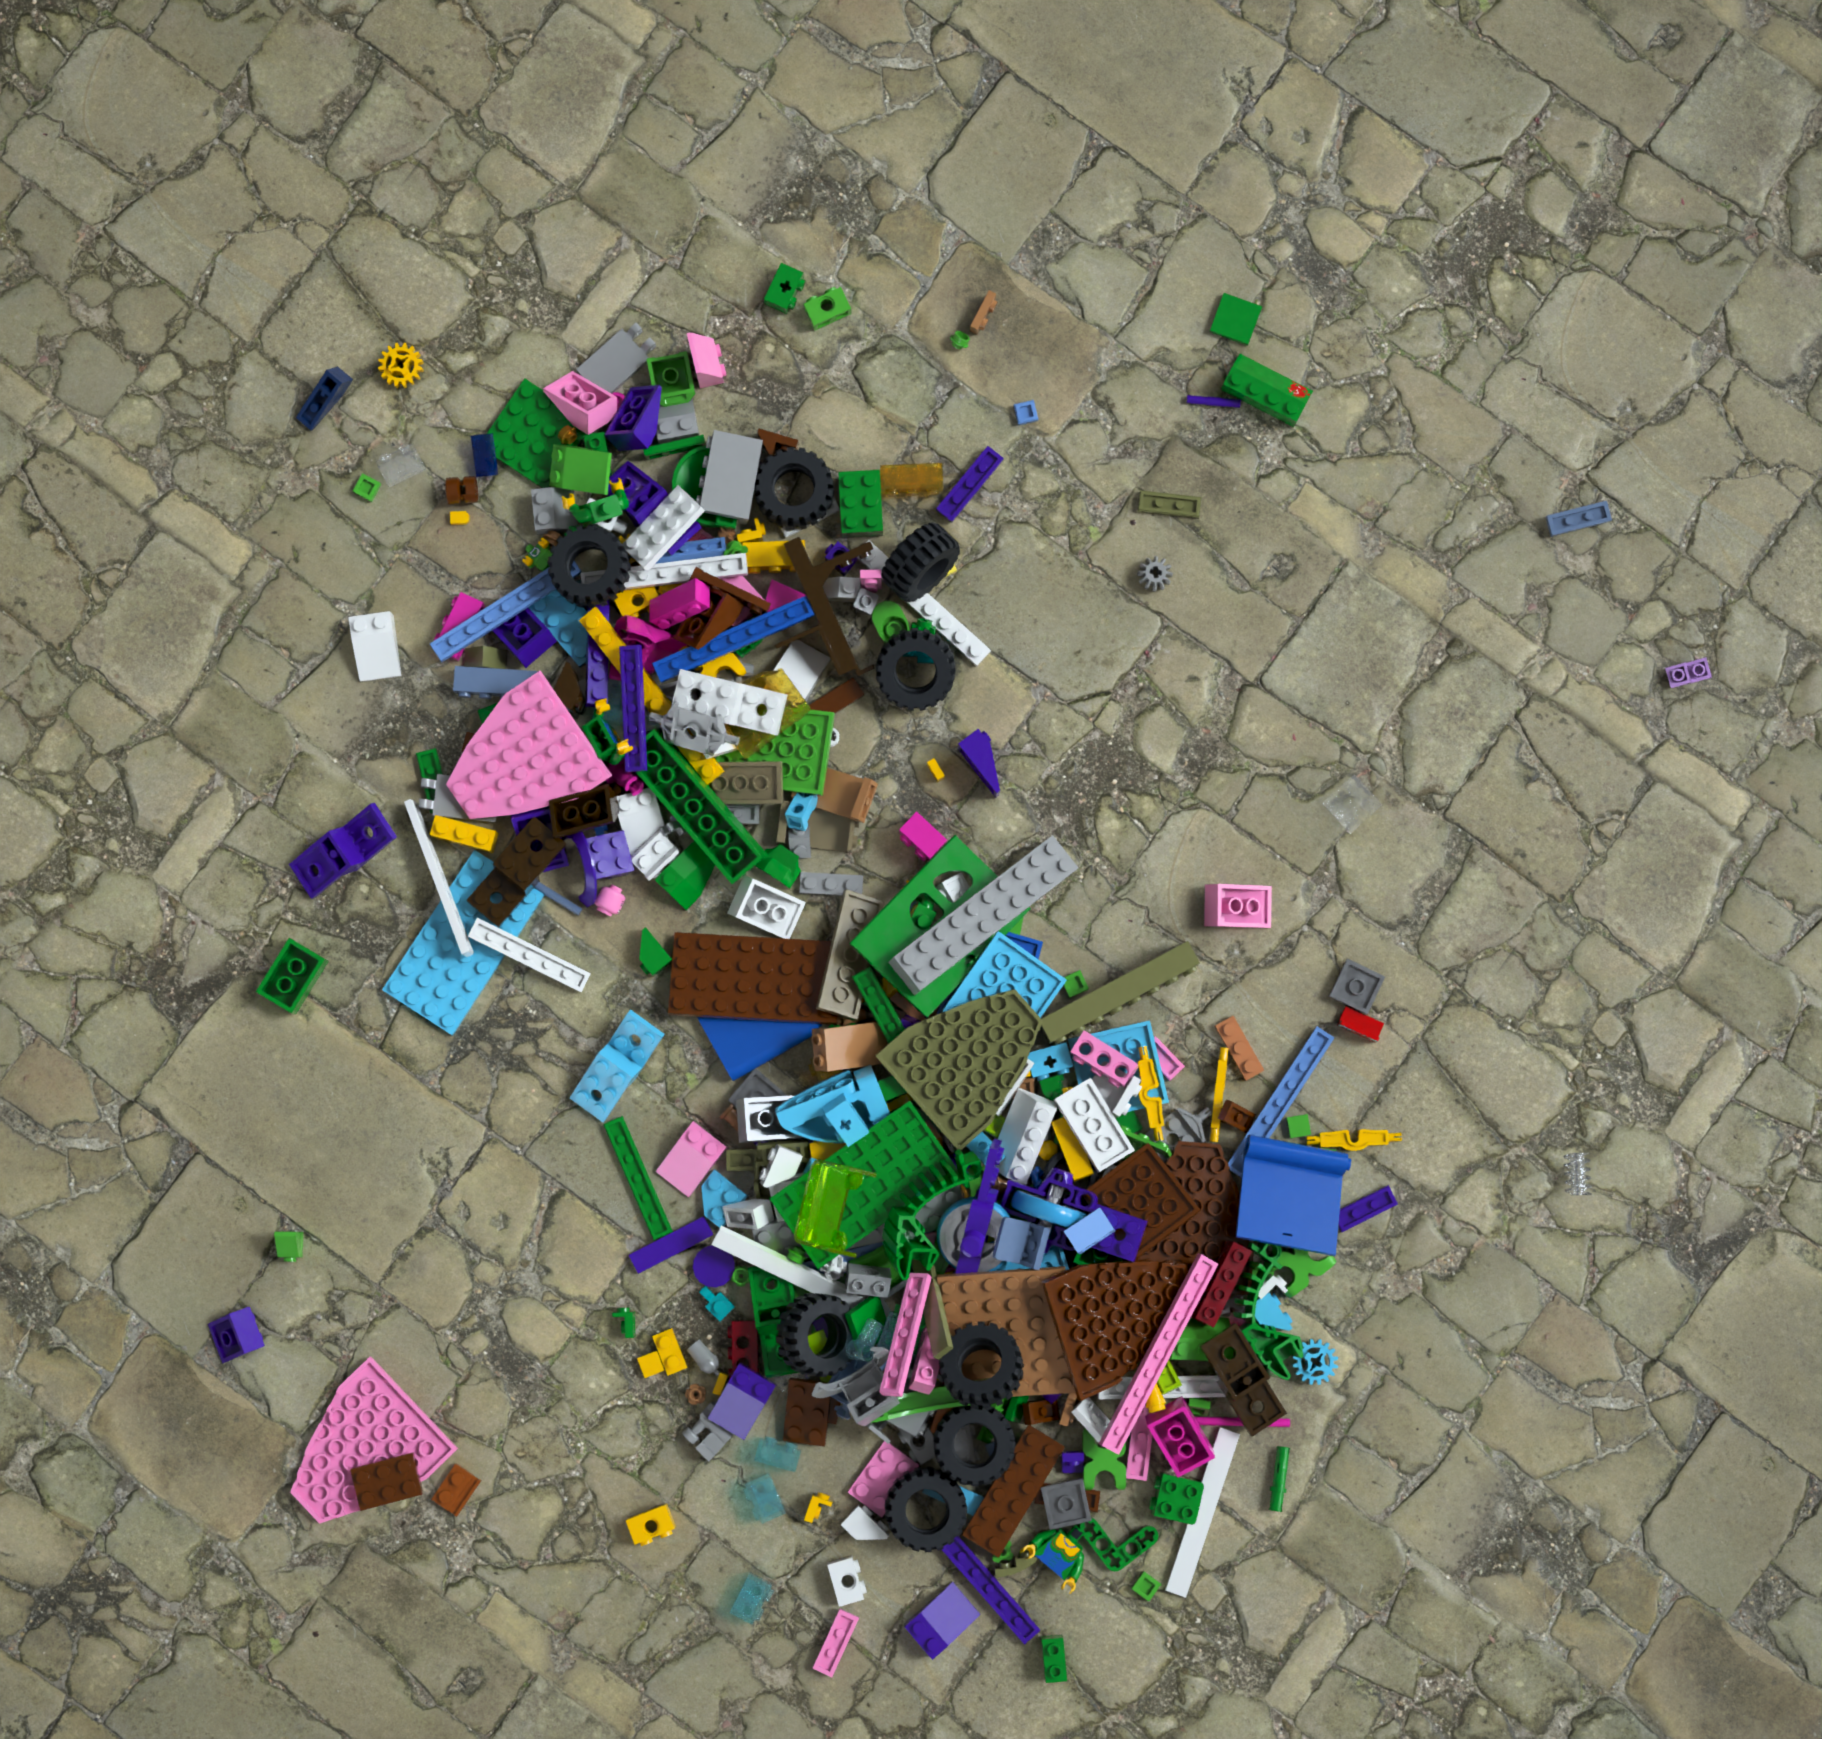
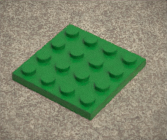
(527, 433)

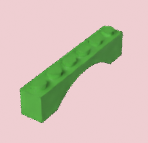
(917, 1402)

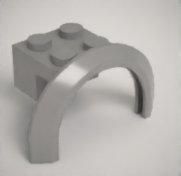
(862, 1390)

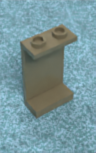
(826, 829)

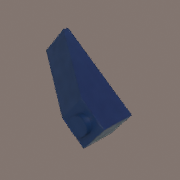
(324, 396)

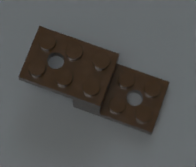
(516, 872)
(1243, 1379)

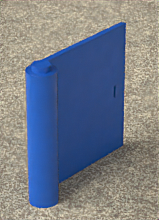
(751, 1043)
(1291, 1193)

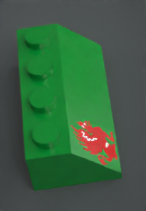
(1266, 390)

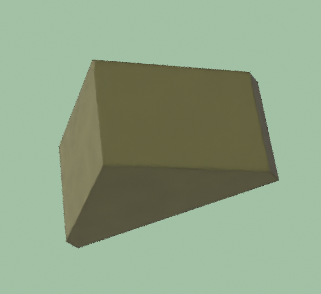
(486, 657)

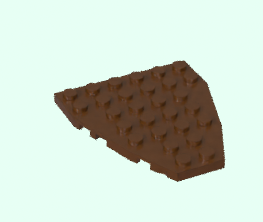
(1209, 1183)
(1109, 1316)

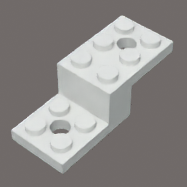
(732, 700)

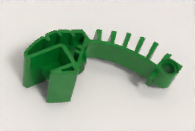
(904, 1234)
(1266, 1342)

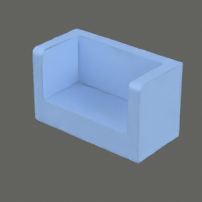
(1089, 1231)

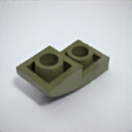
(1021, 1563)

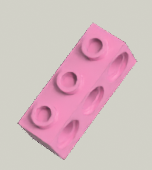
(1101, 1049)
(925, 1366)

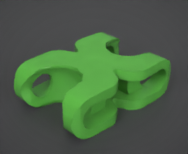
(1300, 1266)
(1101, 1460)

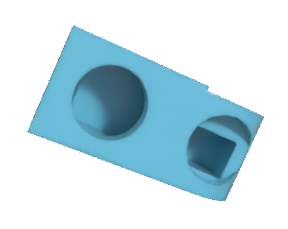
(800, 811)

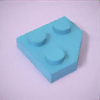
(716, 1193)

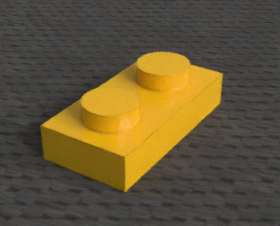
(669, 1351)

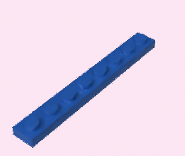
(735, 639)

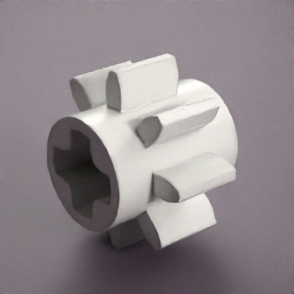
(835, 1268)

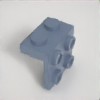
(1021, 1242)

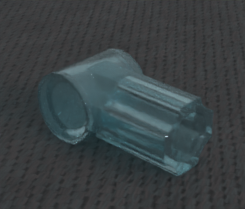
(860, 1348)

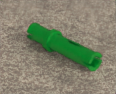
(1279, 1479)

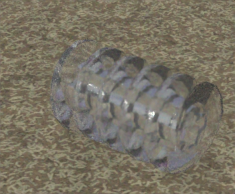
(1577, 1174)

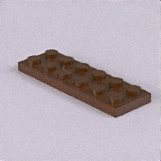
(1013, 1491)

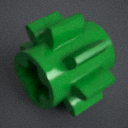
(922, 624)

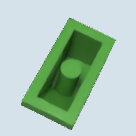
(289, 1245)

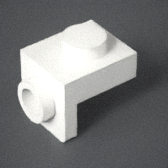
(1269, 1283)

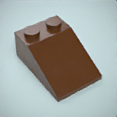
(708, 624)

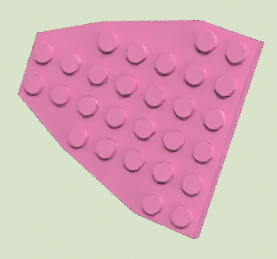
(525, 755)
(361, 1426)

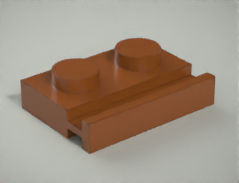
(456, 1489)

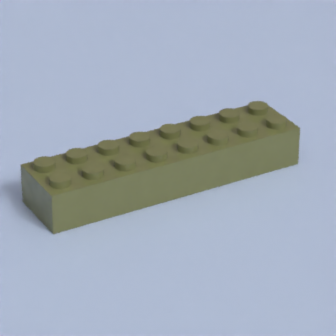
(1119, 992)

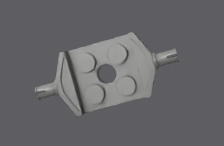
(709, 730)
(1184, 1125)

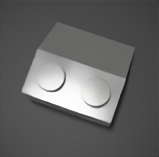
(676, 422)
(549, 510)

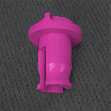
(629, 781)

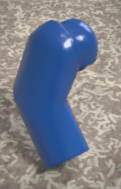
(1035, 1176)

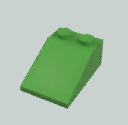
(580, 469)

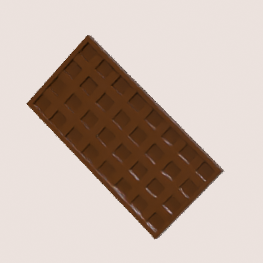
(748, 978)

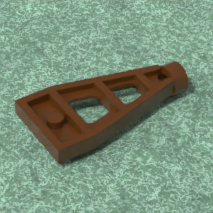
(755, 604)

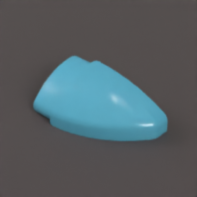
(804, 1111)

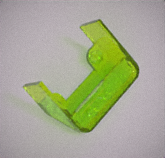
(824, 1206)

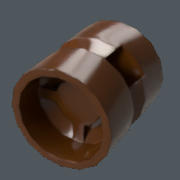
(454, 490)

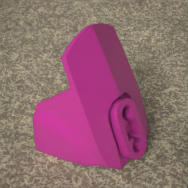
(655, 642)

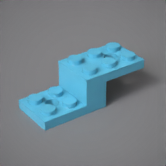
(616, 1066)

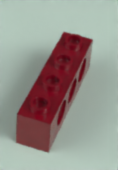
(1229, 1268)
(748, 1329)

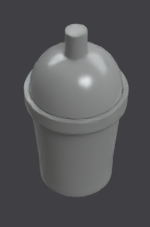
(704, 1358)

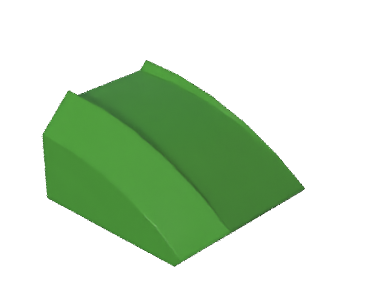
(674, 377)

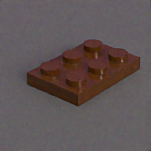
(805, 1415)
(386, 1481)

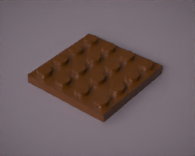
(1146, 1191)

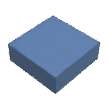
(1025, 412)

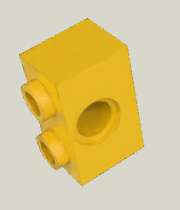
(626, 599)
(637, 1524)

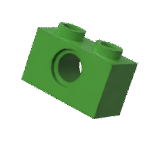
(821, 318)

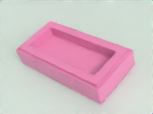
(1169, 1063)

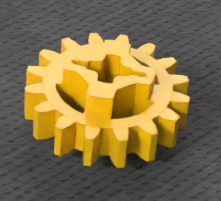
(407, 360)

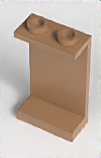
(846, 795)
(847, 1046)

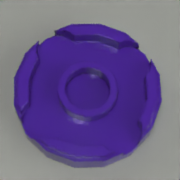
(713, 1266)

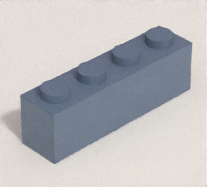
(487, 681)

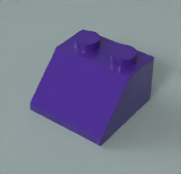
(236, 1334)

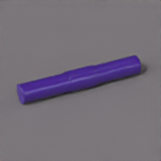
(1213, 401)

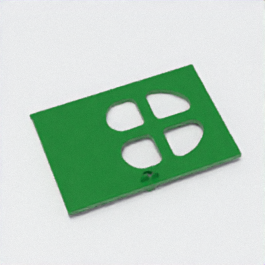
(895, 930)

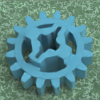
(1309, 1370)

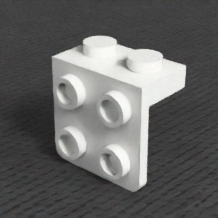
(1117, 1098)

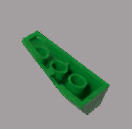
(687, 875)

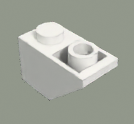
(782, 1166)
(863, 1526)

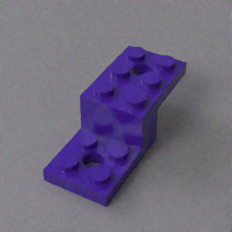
(644, 497)
(342, 850)

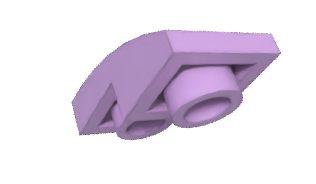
(1688, 673)

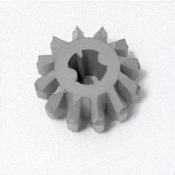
(1149, 578)

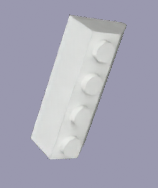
(1024, 1134)

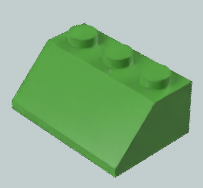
(1194, 1336)

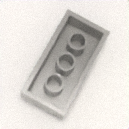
(759, 1120)

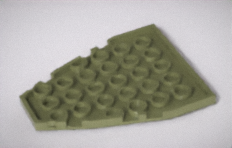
(964, 1061)

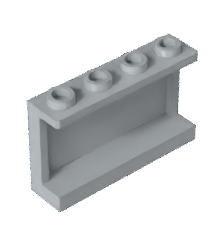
(729, 475)

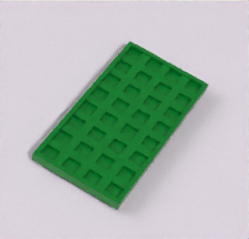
(893, 1149)

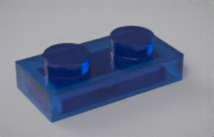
(484, 455)

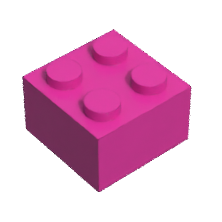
(922, 837)

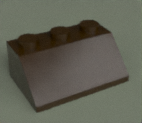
(570, 692)
(589, 811)

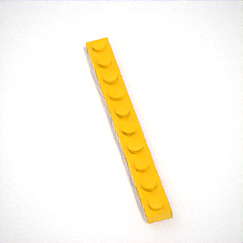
(654, 697)

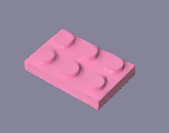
(879, 1475)

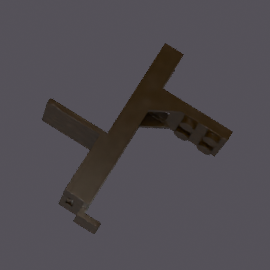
(812, 581)

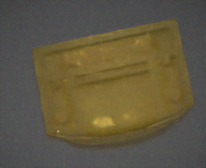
(795, 708)

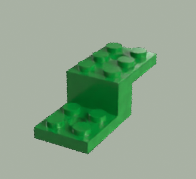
(767, 1309)

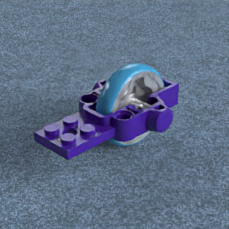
(1050, 1211)
(969, 1222)

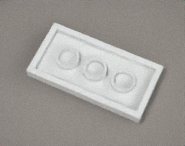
(663, 528)
(1094, 1125)

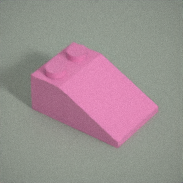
(706, 360)
(582, 402)
(1237, 906)
(691, 1159)

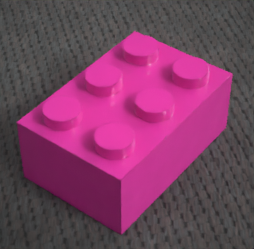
(1180, 1437)

